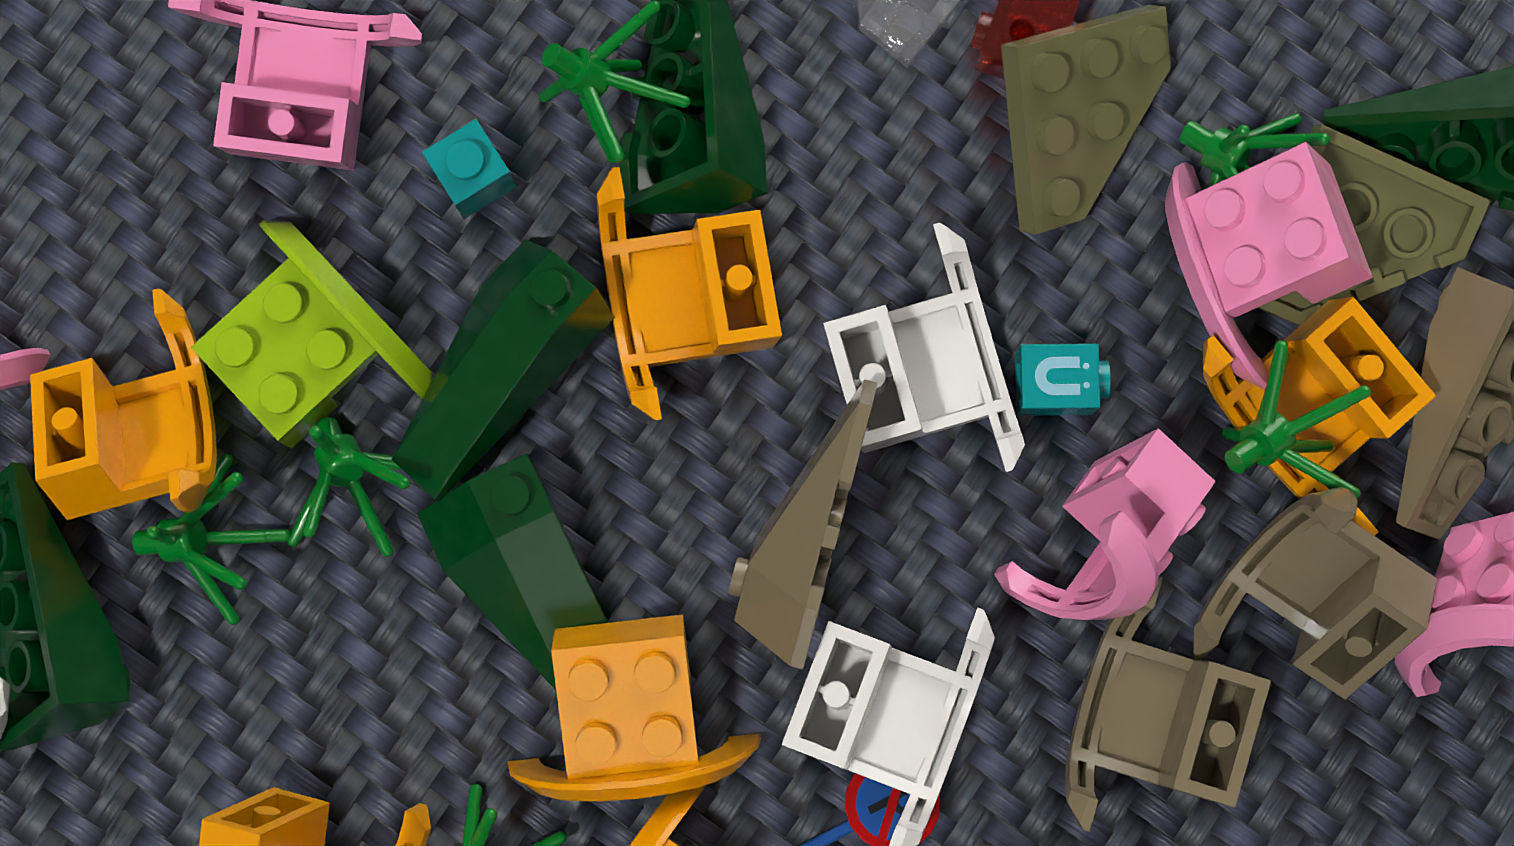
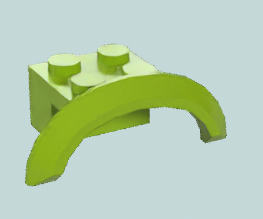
(301, 341)

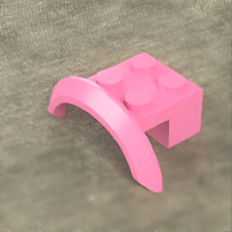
(297, 78)
(1261, 239)
(1136, 509)
(1469, 600)

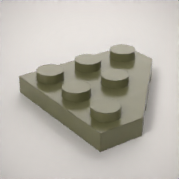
(1076, 106)
(1401, 217)

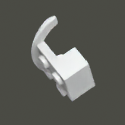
(929, 362)
(889, 714)

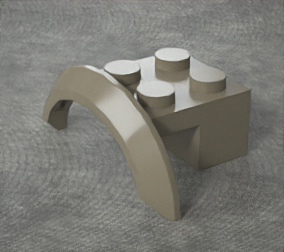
(1333, 582)
(1161, 720)

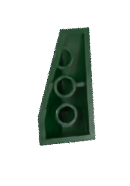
(1447, 129)
(714, 148)
(509, 349)
(513, 558)
(52, 631)

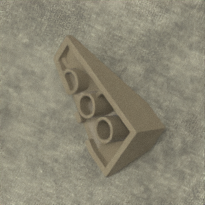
(1473, 380)
(793, 551)

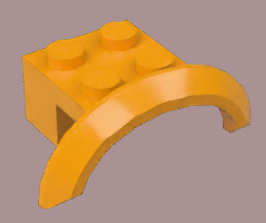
(684, 291)
(1327, 358)
(127, 440)
(627, 716)
(291, 820)

